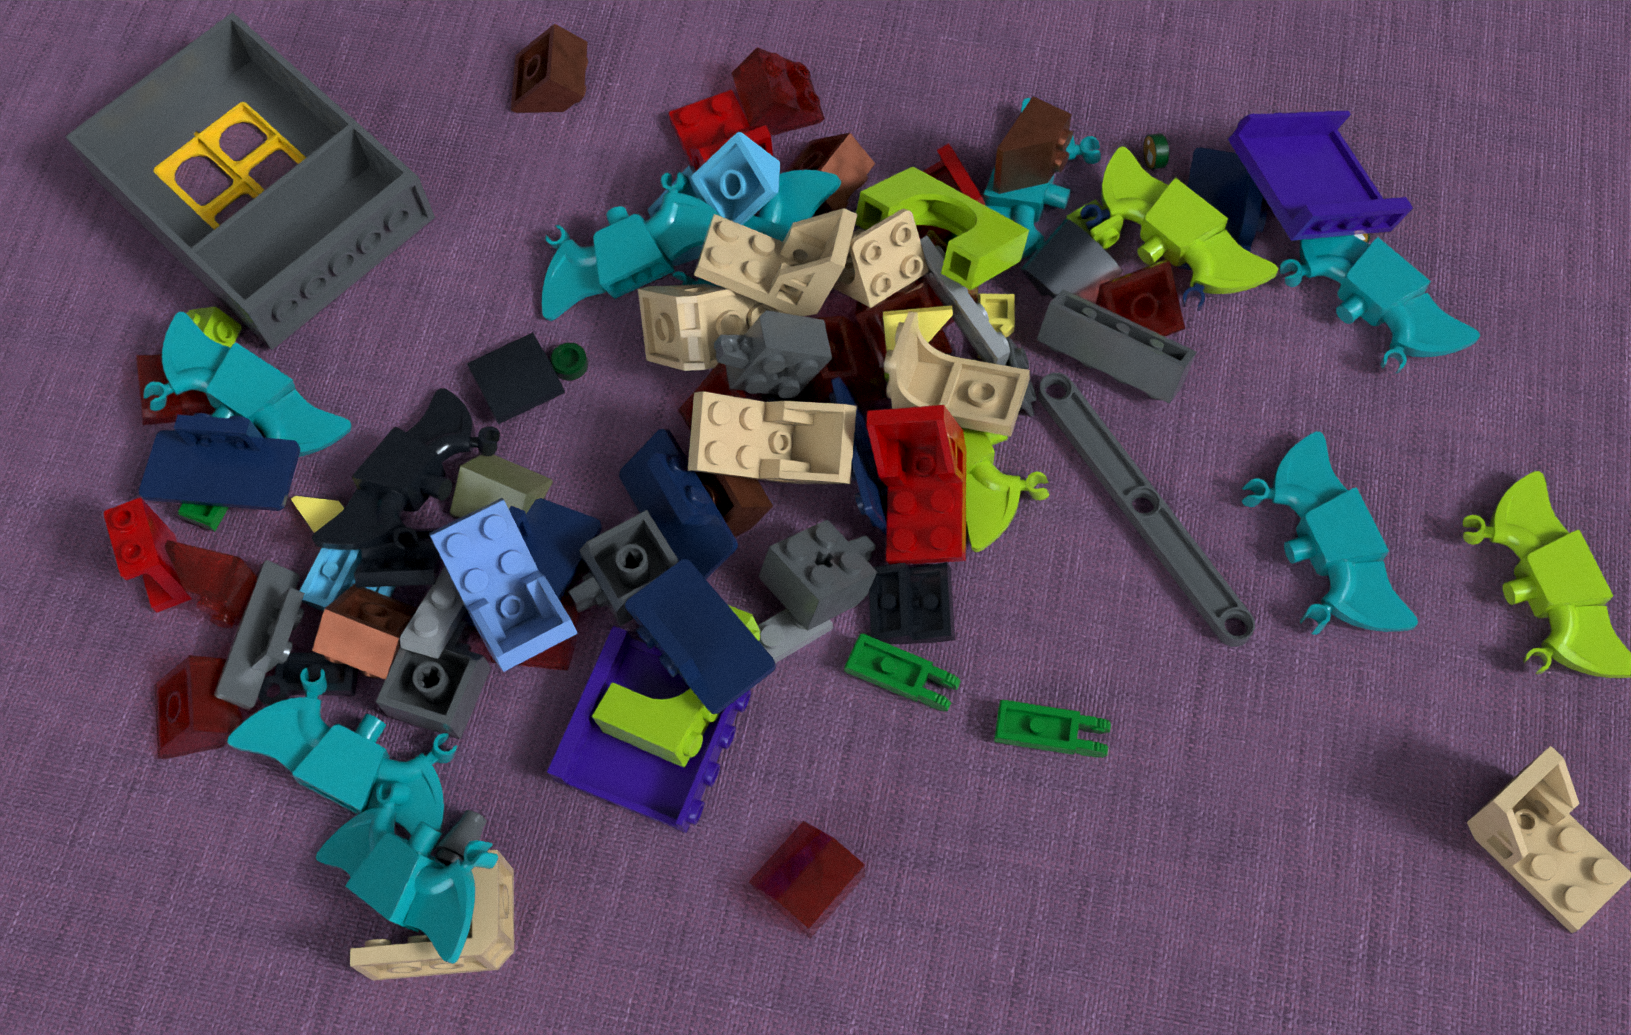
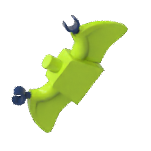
(1179, 228)

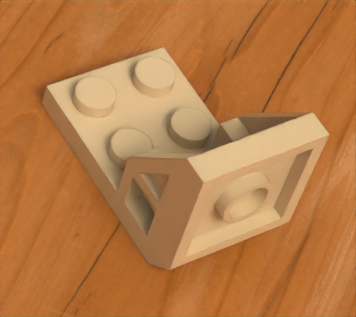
(784, 274)
(687, 320)
(772, 439)
(1544, 846)
(486, 946)

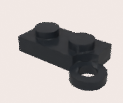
(340, 677)

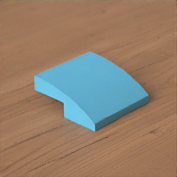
(332, 576)

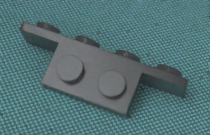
(261, 635)

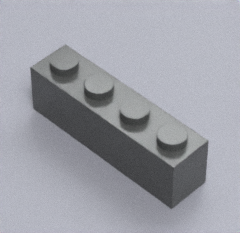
(1116, 346)

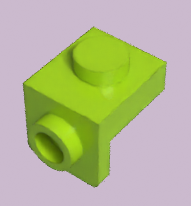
(1105, 233)
(216, 325)

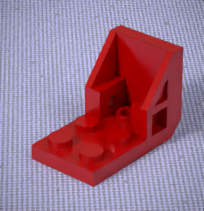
(711, 123)
(924, 466)

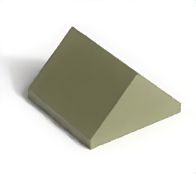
(494, 478)

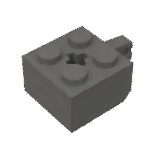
(775, 354)
(609, 564)
(819, 573)
(455, 688)

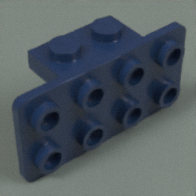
(1228, 187)
(219, 464)
(873, 492)
(678, 503)
(554, 541)
(699, 636)

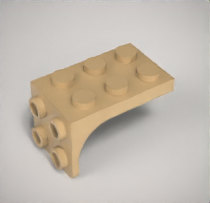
(883, 260)
(973, 391)

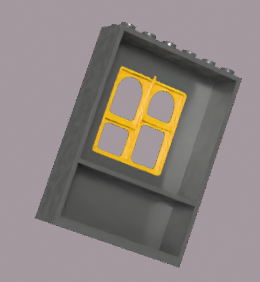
(297, 238)

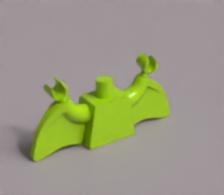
(990, 494)
(1556, 580)

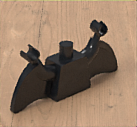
(404, 475)

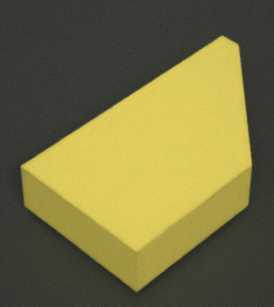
(1000, 311)
(929, 321)
(317, 511)

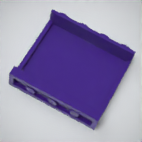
(1313, 176)
(628, 774)

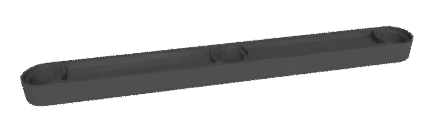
(1159, 527)

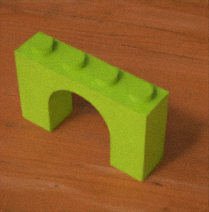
(984, 239)
(660, 726)

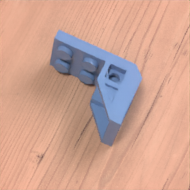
(502, 585)

